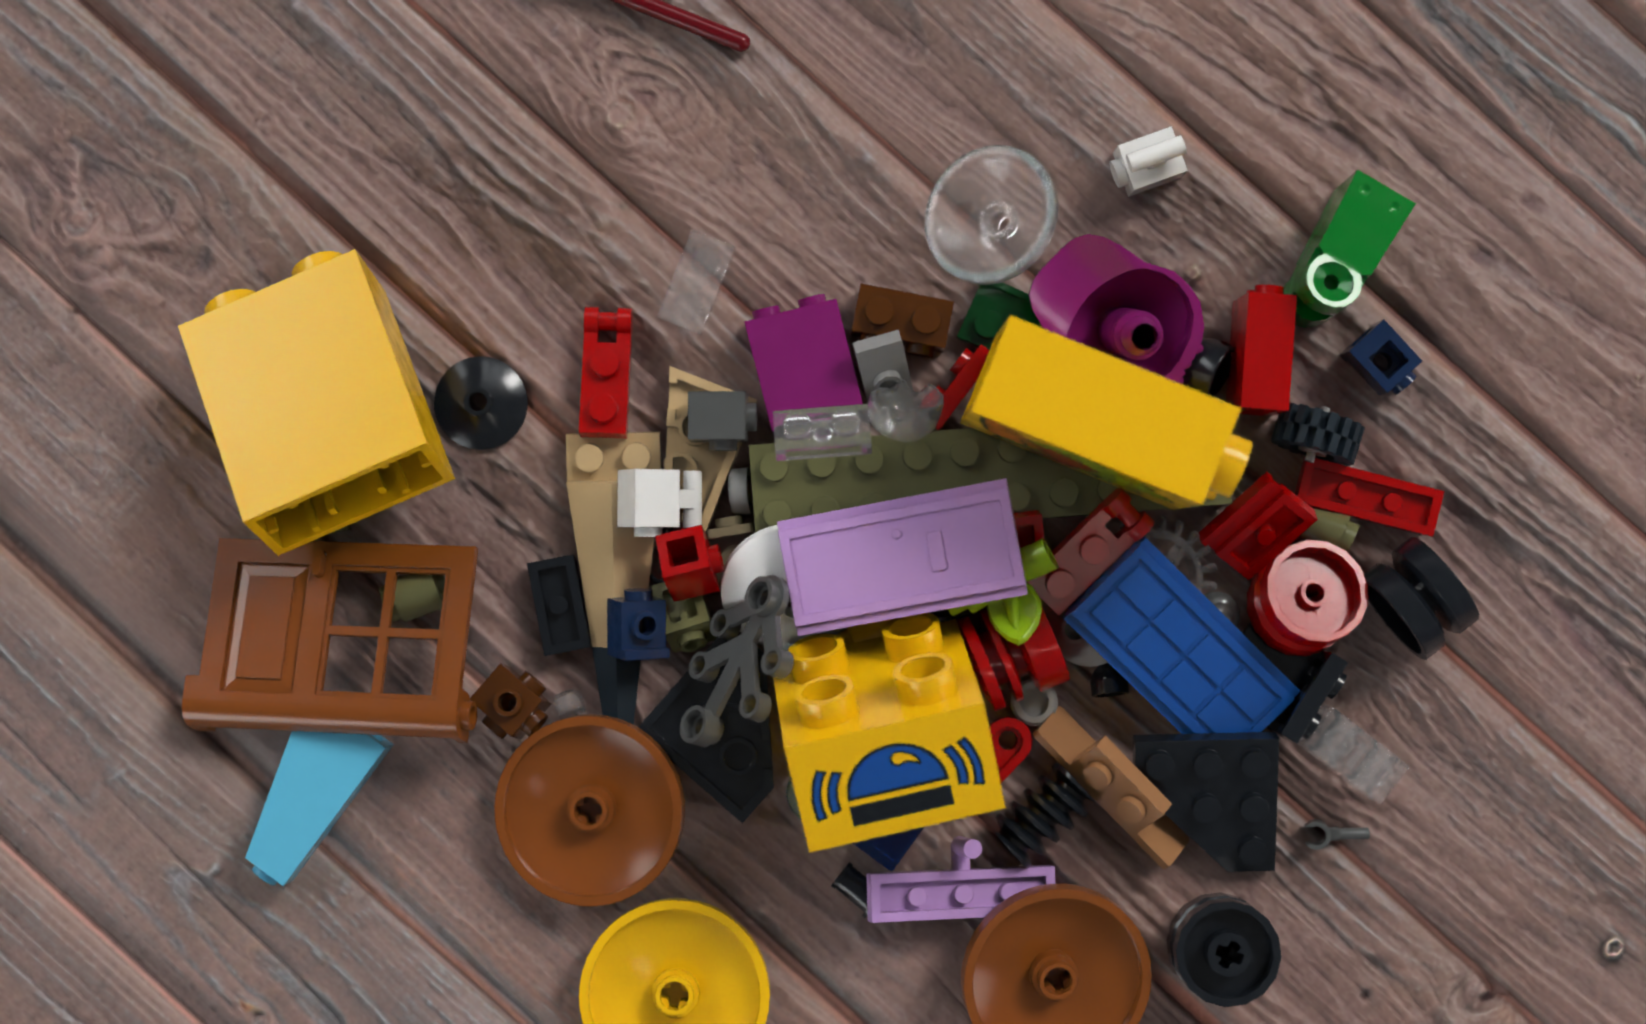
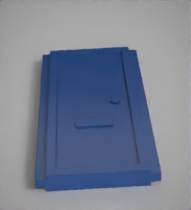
(1178, 647)

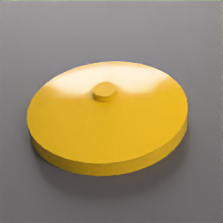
(674, 967)

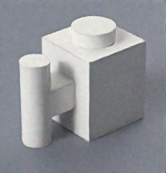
(1149, 161)
(654, 499)

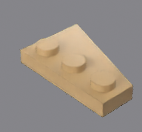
(695, 456)

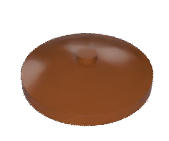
(589, 810)
(1056, 961)

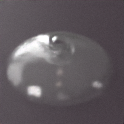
(973, 202)

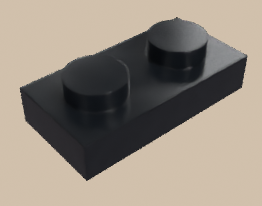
(559, 605)

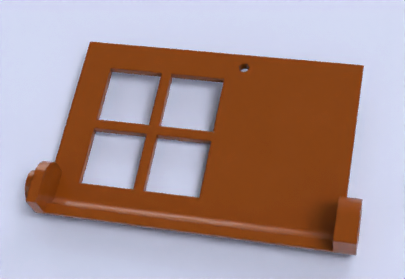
(274, 632)

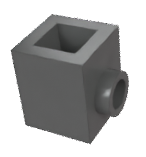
(720, 418)

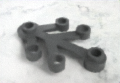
(763, 605)

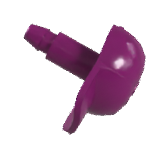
(1119, 306)

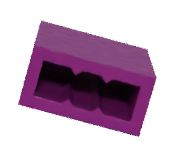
(802, 356)

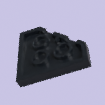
(734, 769)
(1219, 791)

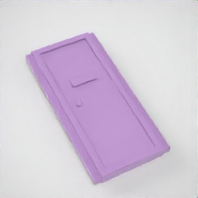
(902, 557)

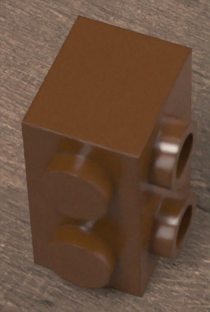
(919, 318)

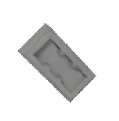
(882, 361)

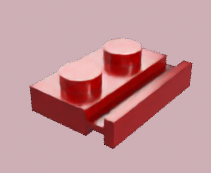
(1258, 526)

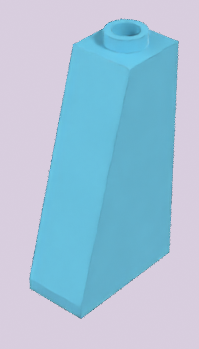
(308, 796)

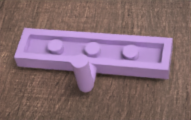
(949, 892)

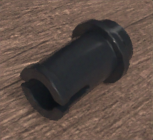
(853, 886)

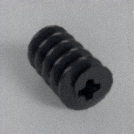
(1042, 814)

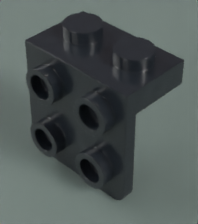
(1315, 677)

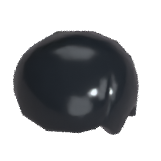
(1210, 367)

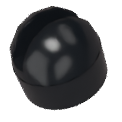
(1107, 682)

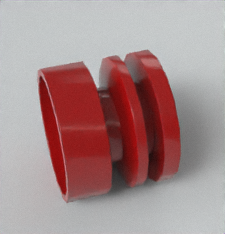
(1003, 662)

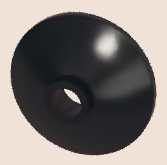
(504, 408)

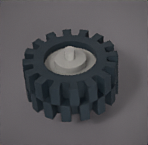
(1318, 434)

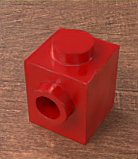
(689, 563)

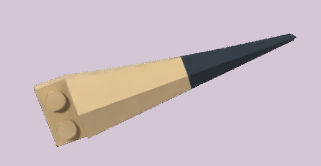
(609, 554)

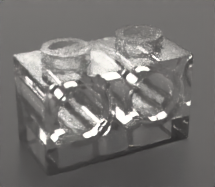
(1354, 755)

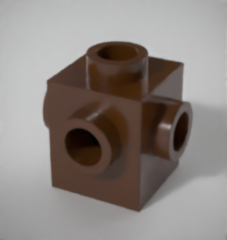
(496, 701)

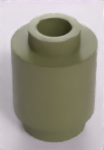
(416, 596)

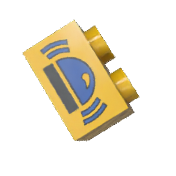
(886, 732)

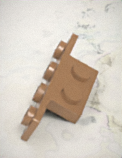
(1115, 785)

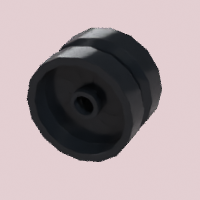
(1420, 598)
(1243, 969)

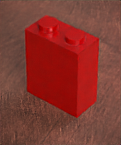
(1263, 351)

